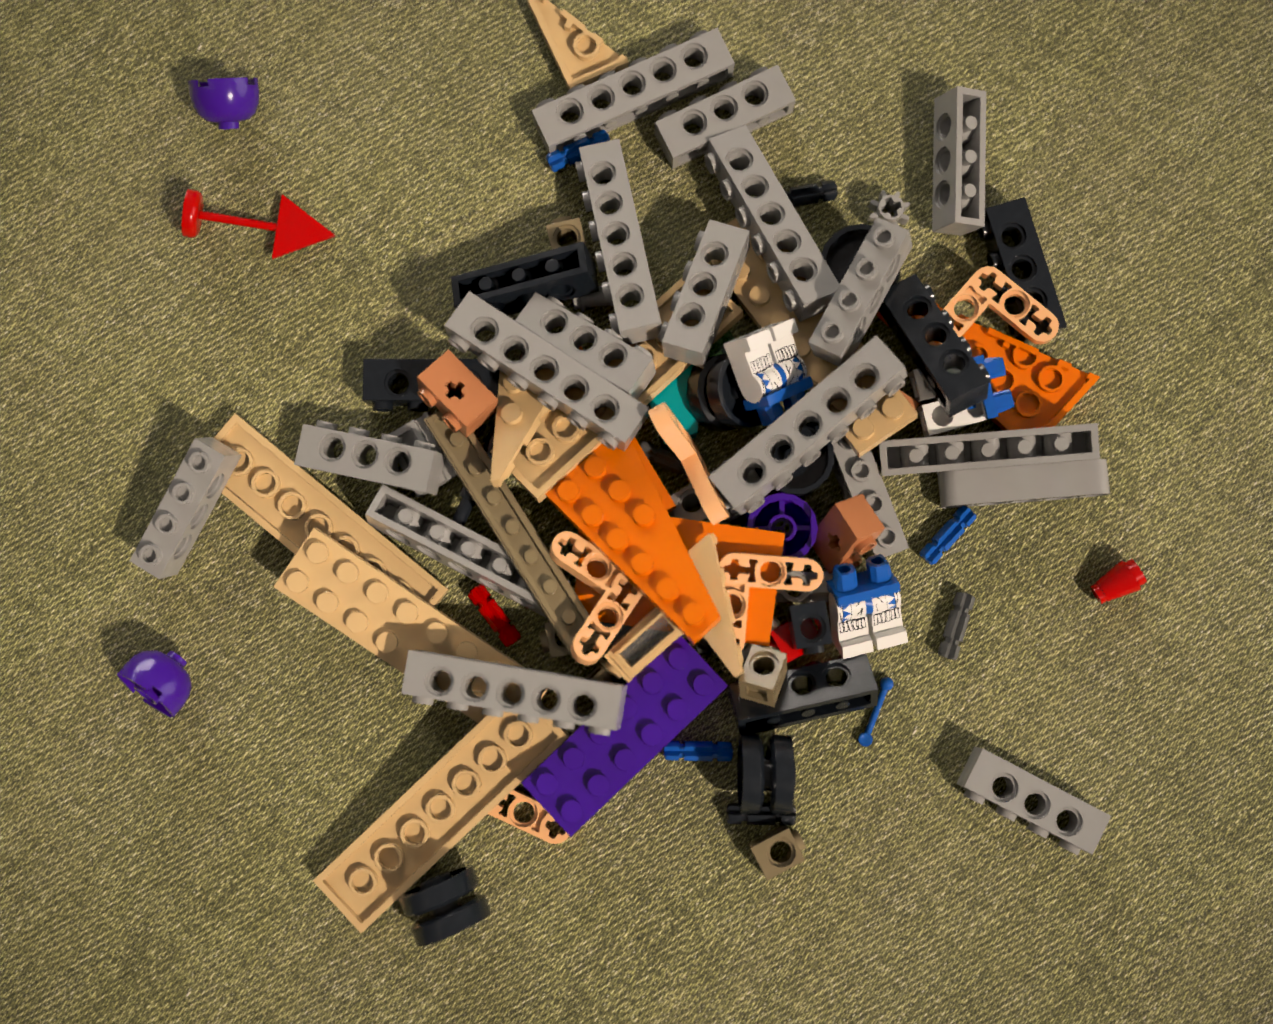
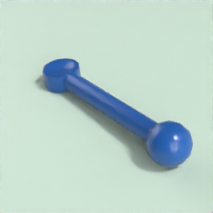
(865, 738)

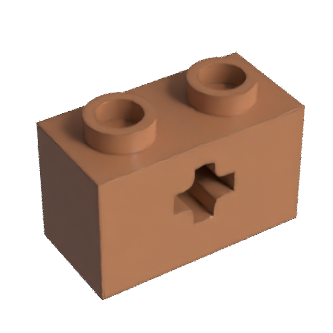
(452, 376)
(847, 533)

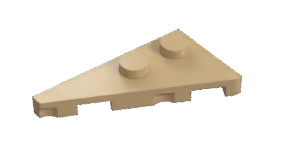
(577, 52)
(515, 424)
(722, 635)

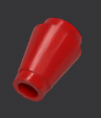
(1119, 581)

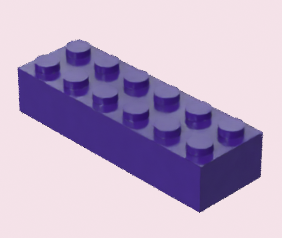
(594, 767)

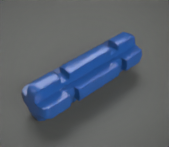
(571, 152)
(948, 535)
(698, 751)

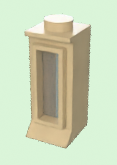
(640, 645)

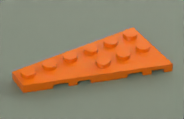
(1039, 384)
(625, 519)

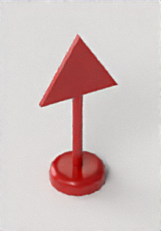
(293, 229)

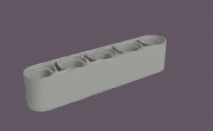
(1023, 483)

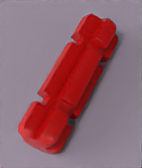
(494, 615)

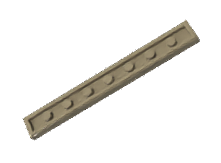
(513, 532)

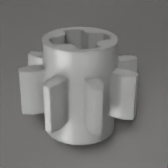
(892, 203)

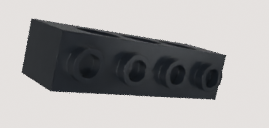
(1016, 221)
(509, 286)
(382, 373)
(952, 390)
(822, 701)

